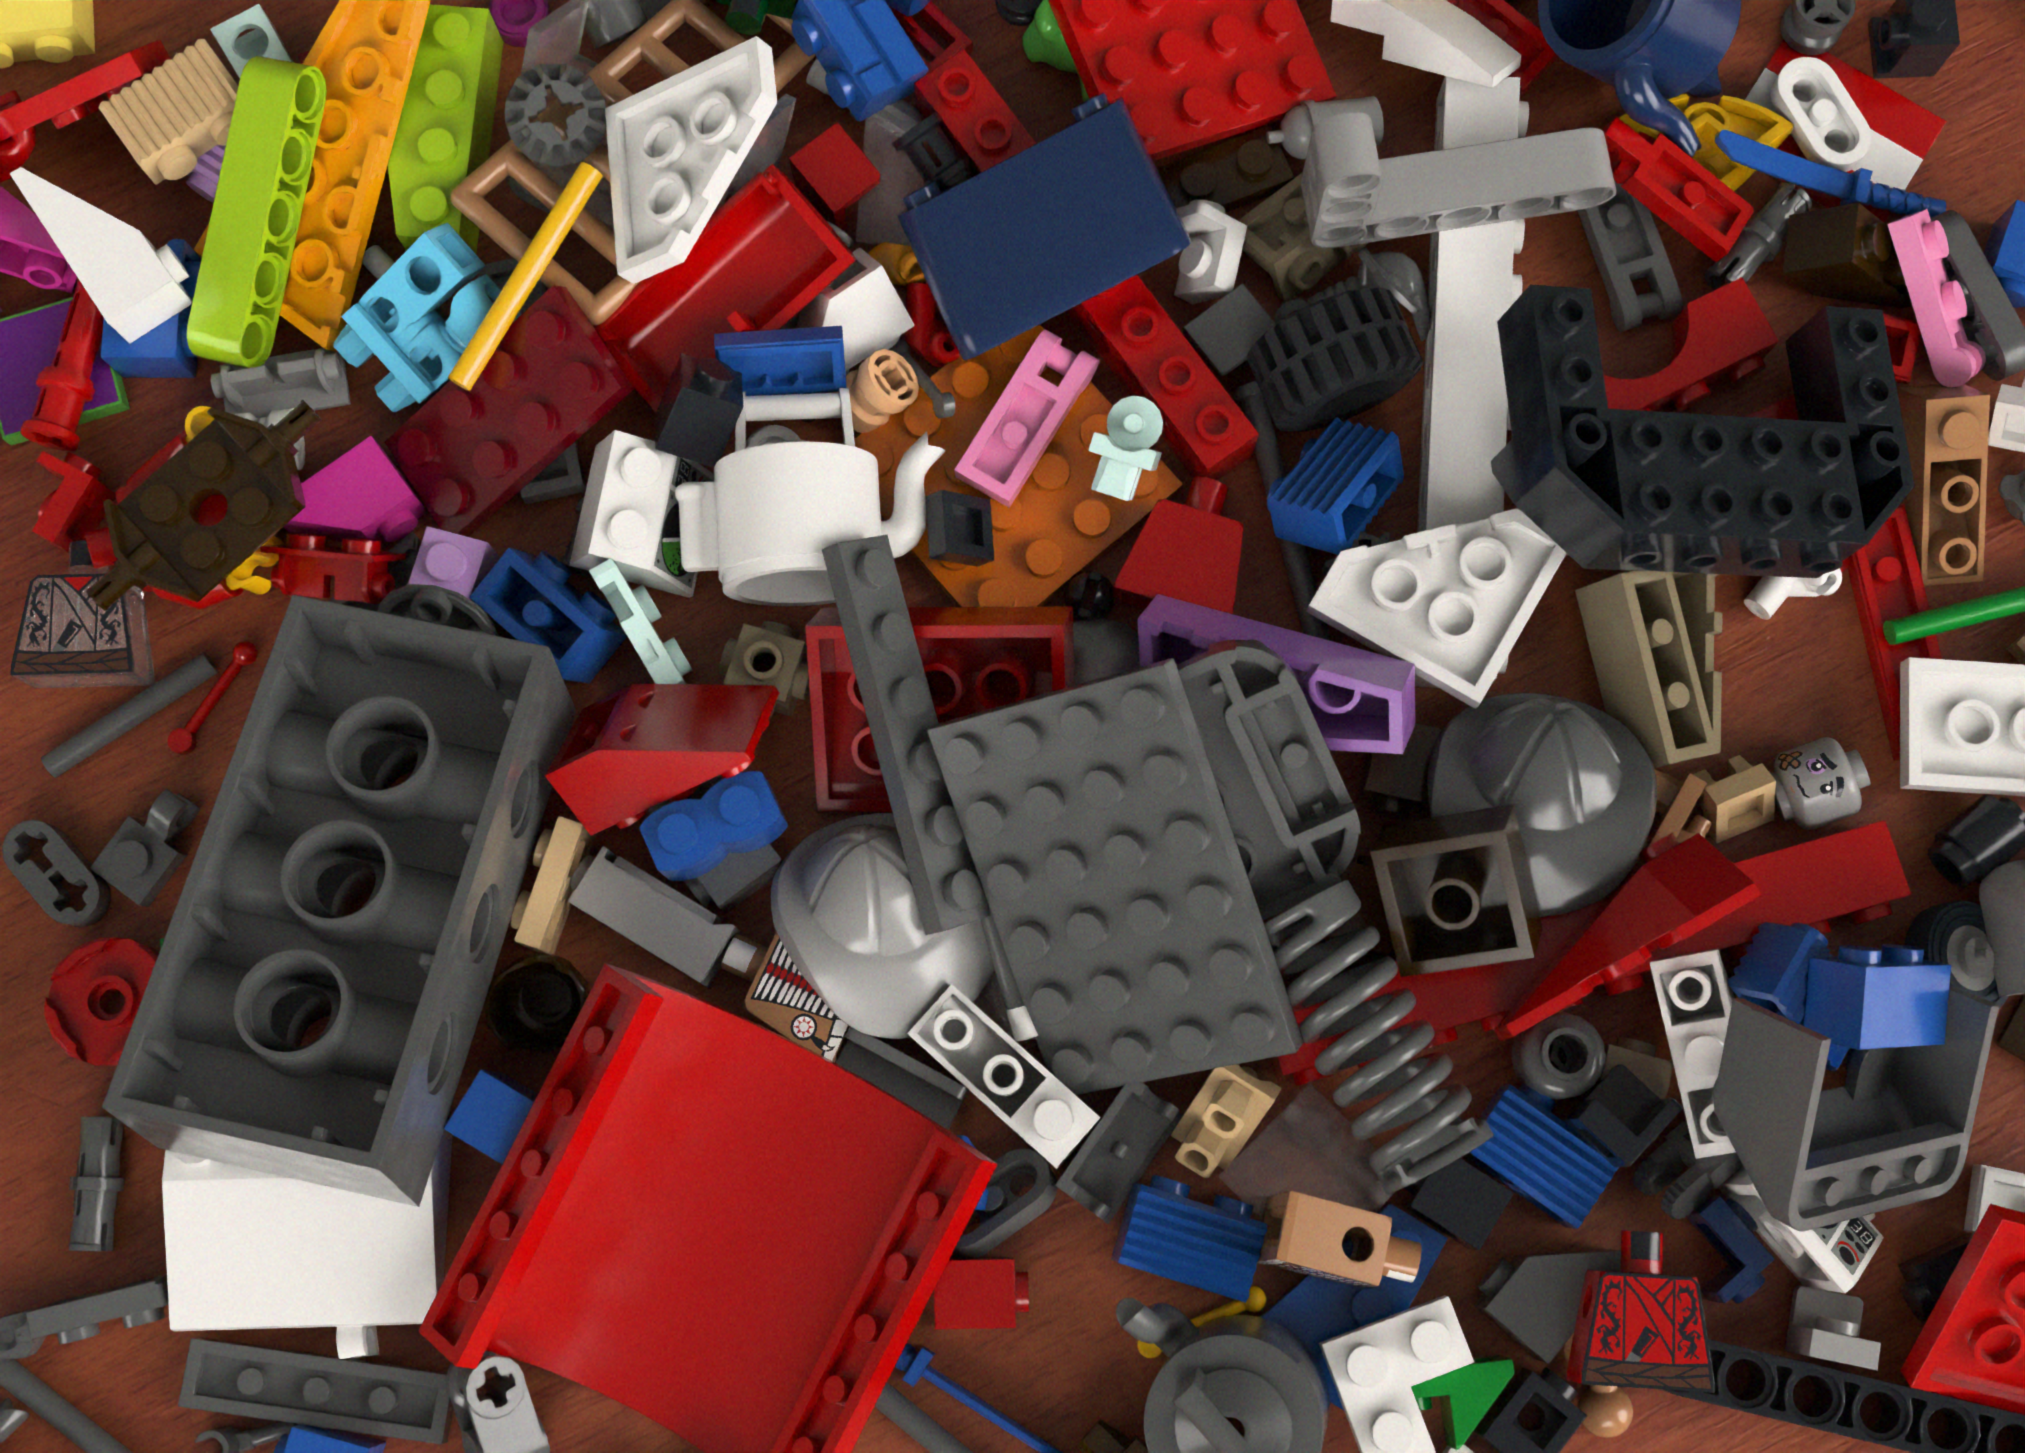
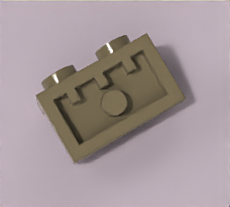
(1282, 242)

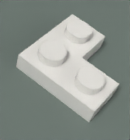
(1382, 1362)

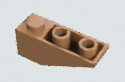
(1949, 468)

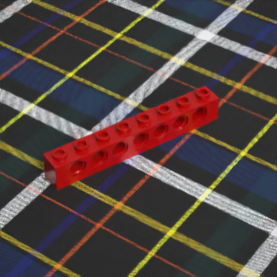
(1121, 323)

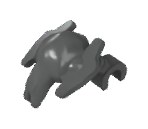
(1382, 270)

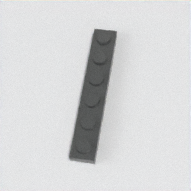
(898, 718)

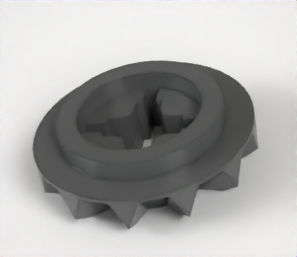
(540, 140)

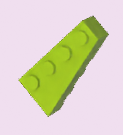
(445, 120)

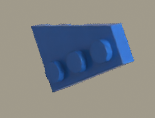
(1325, 1308)

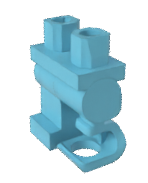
(401, 320)

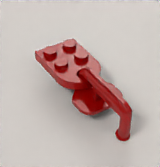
(68, 102)

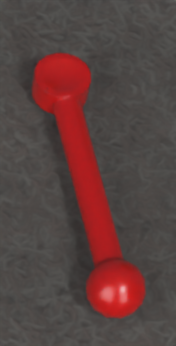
(183, 739)

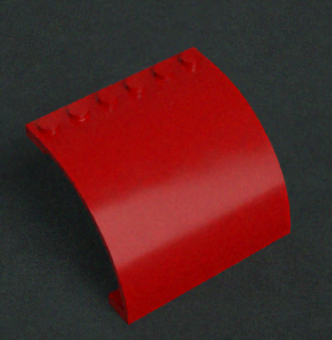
(710, 1227)

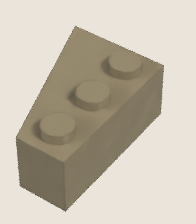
(1657, 659)

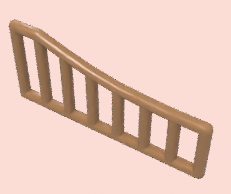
(509, 160)

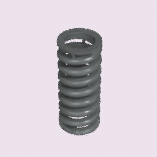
(1439, 1133)

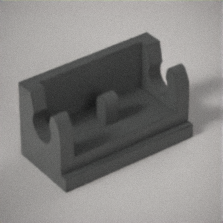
(1119, 1150)

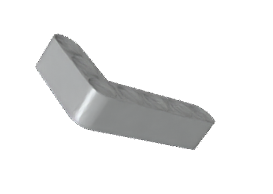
(1369, 199)

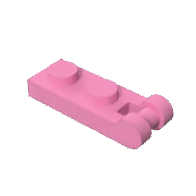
(1935, 299)
(1025, 419)

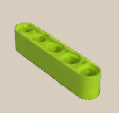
(256, 212)

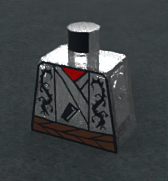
(75, 642)

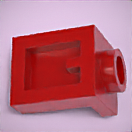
(75, 504)

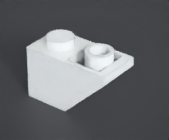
(864, 306)

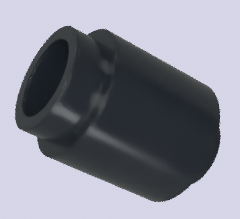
(1979, 840)

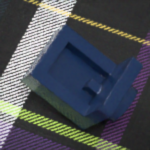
(1731, 1234)

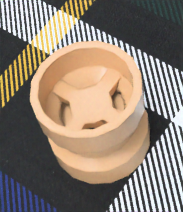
(880, 388)

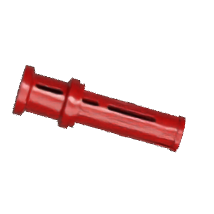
(67, 382)

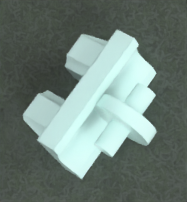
(1133, 428)

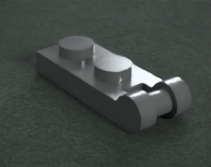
(1628, 249)

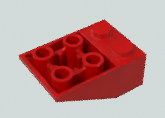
(656, 747)

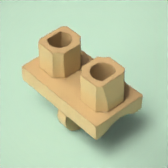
(1222, 1118)

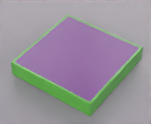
(27, 347)

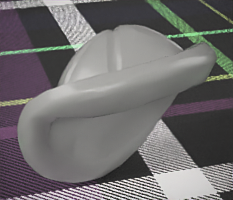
(858, 931)

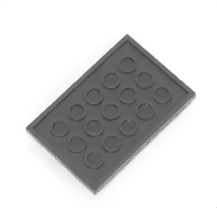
(1116, 881)

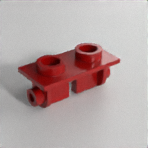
(308, 563)

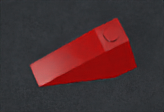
(1655, 906)

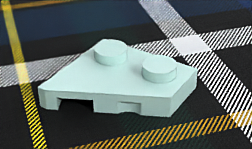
(636, 614)

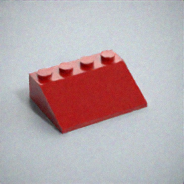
(970, 663)

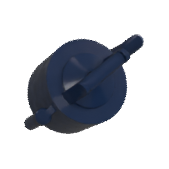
(1646, 52)

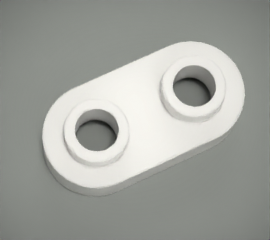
(1826, 116)

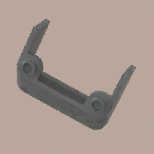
(1860, 1147)

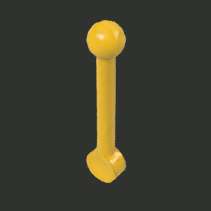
(1255, 1303)

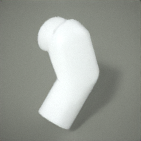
(1773, 590)

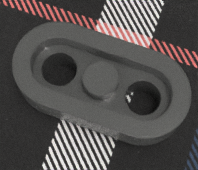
(1004, 1208)

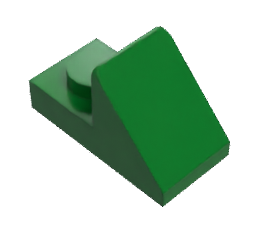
(1465, 1395)

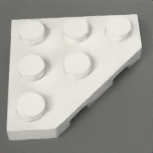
(680, 150)
(1443, 597)

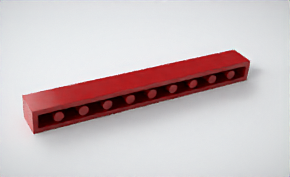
(1802, 884)

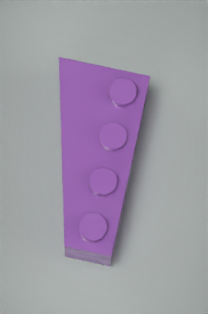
(1354, 694)

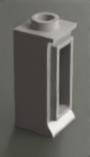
(652, 915)

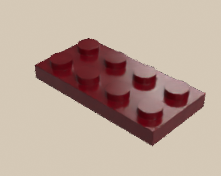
(525, 409)

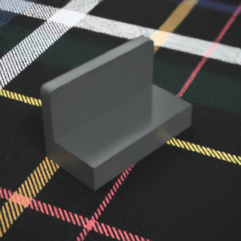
(903, 1077)

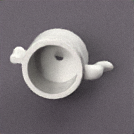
(790, 500)

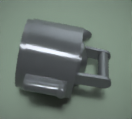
(1224, 1370)

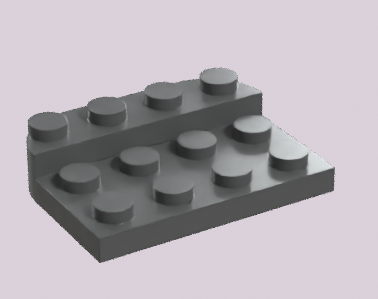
(1271, 772)

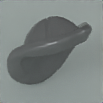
(1575, 784)

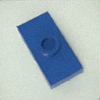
(785, 359)

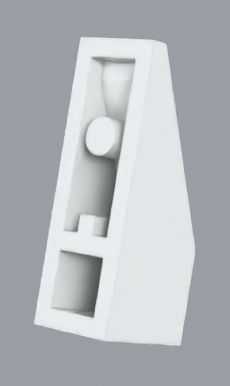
(114, 261)

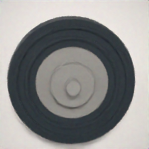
(1957, 936)

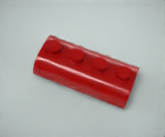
(747, 272)

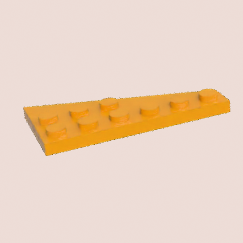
(367, 68)

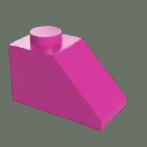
(359, 498)

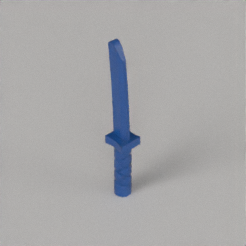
(1824, 179)
(917, 1366)

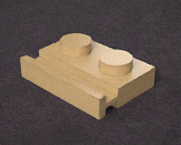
(544, 911)

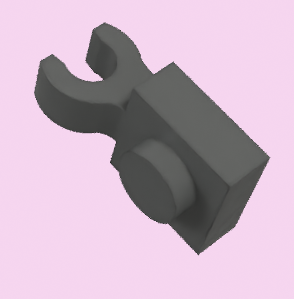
(143, 855)

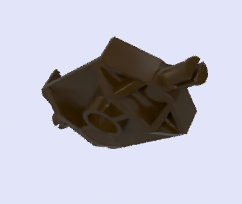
(158, 524)

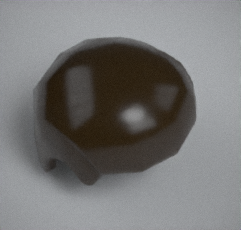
(535, 1002)

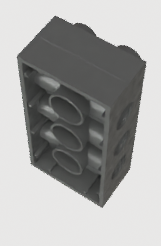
(288, 848)

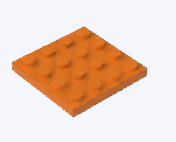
(1055, 520)

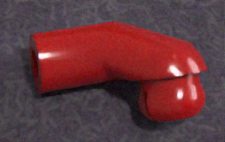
(928, 336)

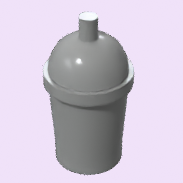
(1299, 122)

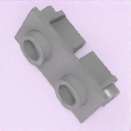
(284, 381)

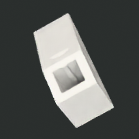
(1004, 1076)

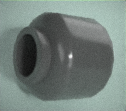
(1580, 1054)

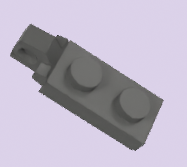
(80, 1316)

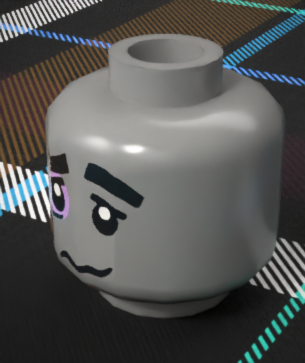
(1818, 783)

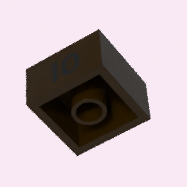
(1457, 891)

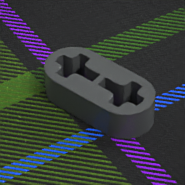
(45, 883)

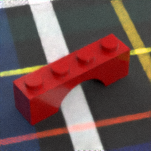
(1712, 341)

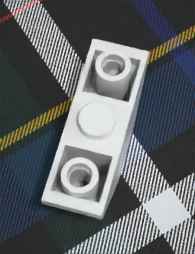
(1696, 1016)

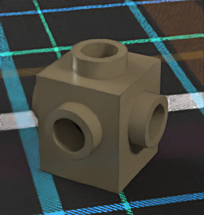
(774, 642)

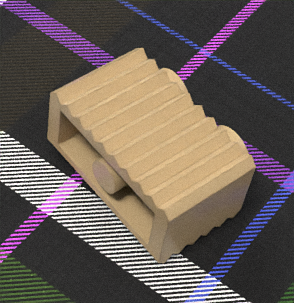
(175, 112)

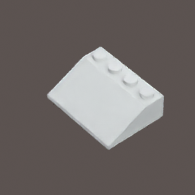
(297, 1252)

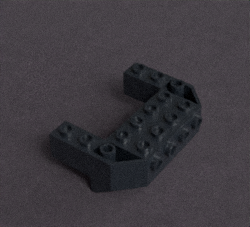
(1701, 486)

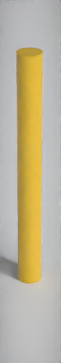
(525, 276)

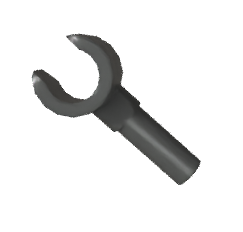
(240, 1441)

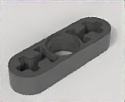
(1990, 314)

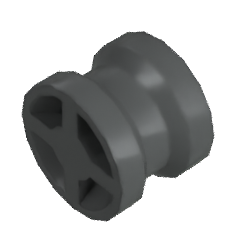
(1813, 37)

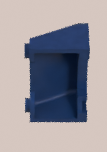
(1043, 228)

